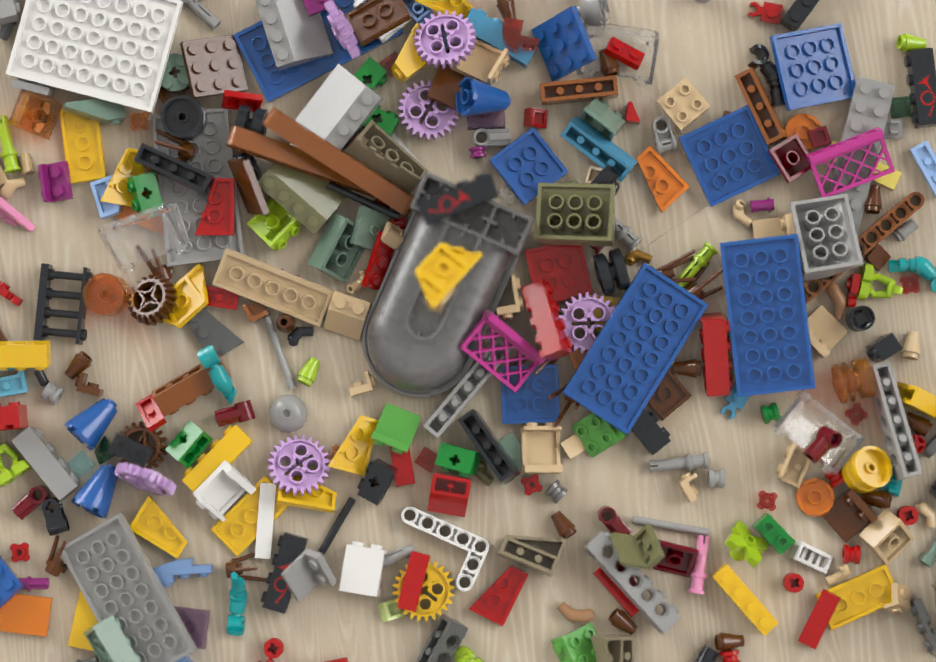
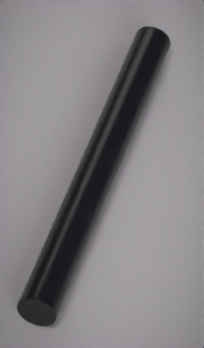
(362, 200)
(336, 526)

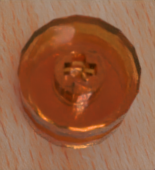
(97, 288)

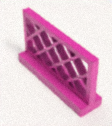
(849, 146)
(508, 335)

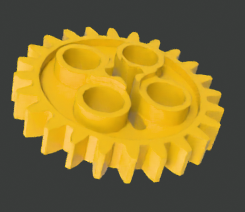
(435, 576)

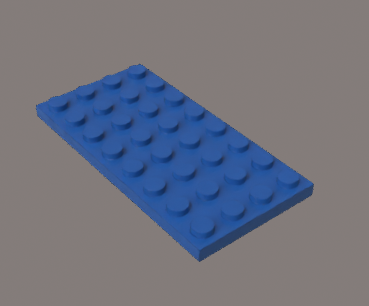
(278, 83)
(767, 315)
(635, 348)

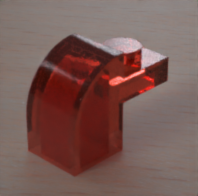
(513, 39)

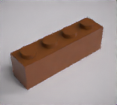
(578, 90)
(761, 106)
(184, 389)

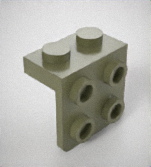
(639, 550)

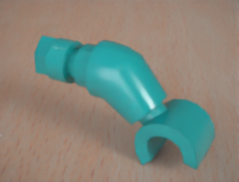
(918, 265)
(218, 374)
(237, 606)

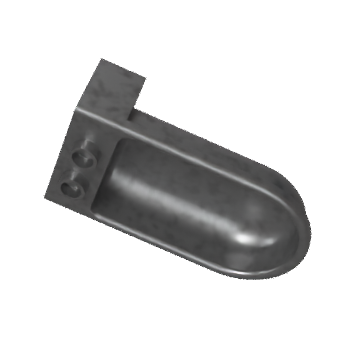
(417, 347)

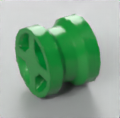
(769, 412)

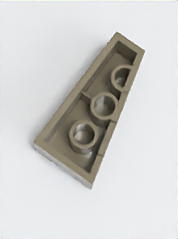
(386, 157)

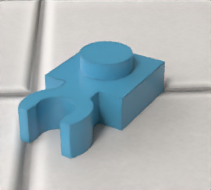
(734, 402)

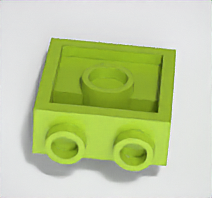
(275, 226)

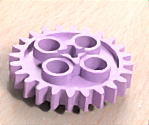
(342, 29)
(427, 43)
(413, 101)
(587, 306)
(287, 452)
(145, 479)

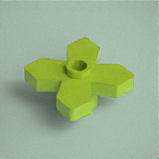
(744, 545)

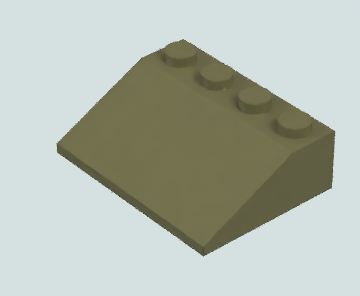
(301, 195)
(575, 214)

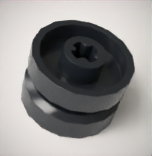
(172, 117)
(250, 121)
(611, 271)

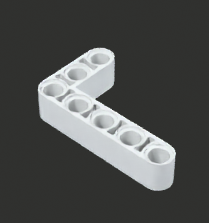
(452, 538)

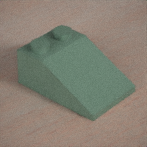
(603, 119)

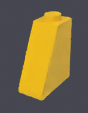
(408, 61)
(918, 399)

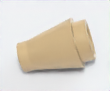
(911, 347)

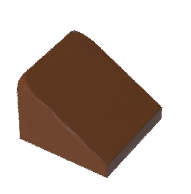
(877, 257)

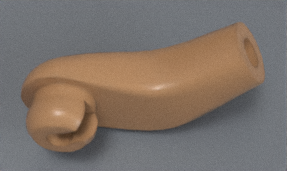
(838, 299)
(574, 615)

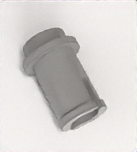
(901, 233)

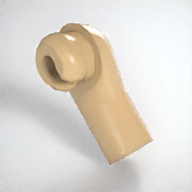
(10, 186)
(739, 213)
(355, 286)
(928, 512)
(843, 573)

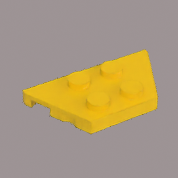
(443, 271)
(191, 297)

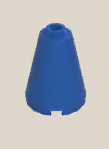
(480, 98)
(92, 422)
(98, 492)

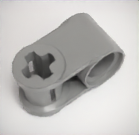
(663, 137)

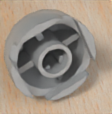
(594, 12)
(288, 413)

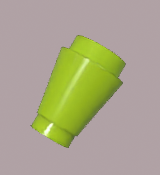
(909, 42)
(309, 371)

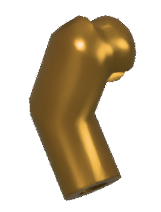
(637, 255)

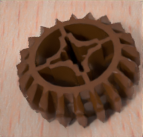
(146, 310)
(144, 437)

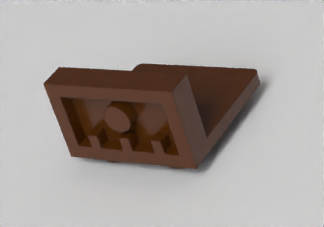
(849, 515)

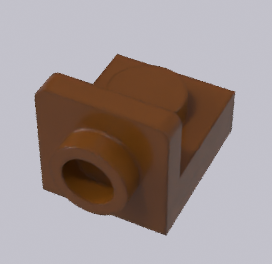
(90, 388)

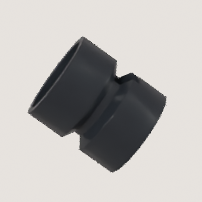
(860, 318)

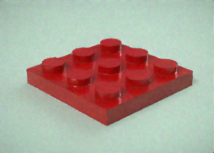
(562, 267)

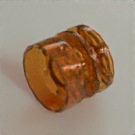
(849, 381)

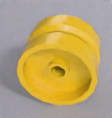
(867, 469)

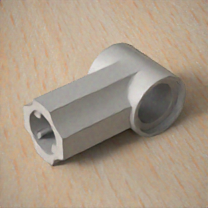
(494, 137)

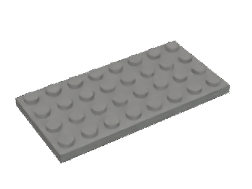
(211, 157)
(123, 584)

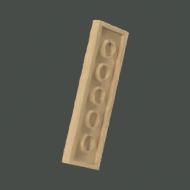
(272, 287)

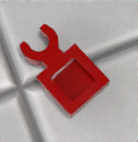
(769, 12)
(852, 285)
(6, 293)

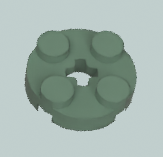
(175, 84)

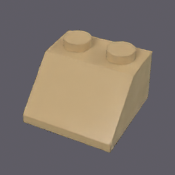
(347, 315)
(886, 536)

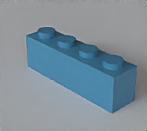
(490, 32)
(598, 147)

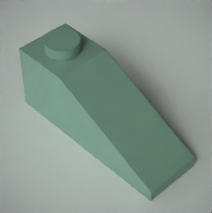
(97, 110)

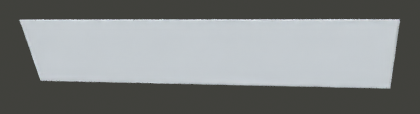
(265, 520)

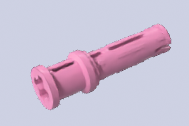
(698, 575)

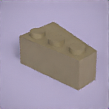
(533, 552)
(614, 647)

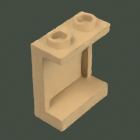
(484, 63)
(540, 449)

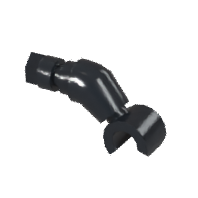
(769, 71)

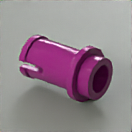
(762, 205)

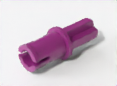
(35, 583)

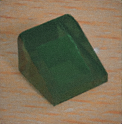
(900, 107)
(102, 451)

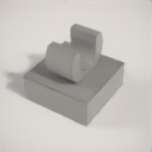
(893, 129)

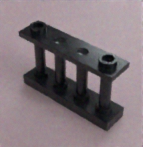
(44, 311)

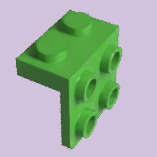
(396, 428)
(596, 434)
(576, 645)

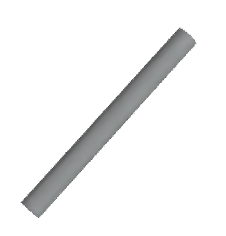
(279, 352)
(670, 526)

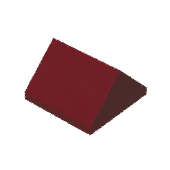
(790, 158)
(677, 559)

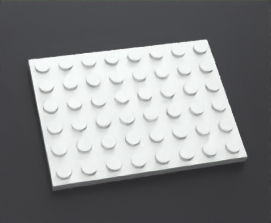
(97, 47)

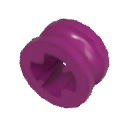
(477, 152)

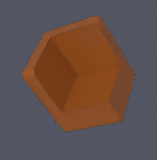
(255, 311)

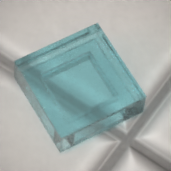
(81, 463)

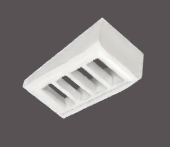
(800, 550)

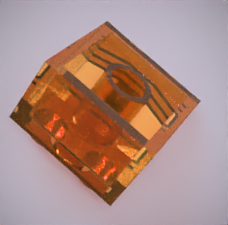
(35, 114)

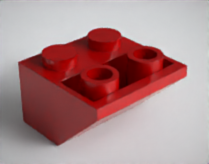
(449, 495)

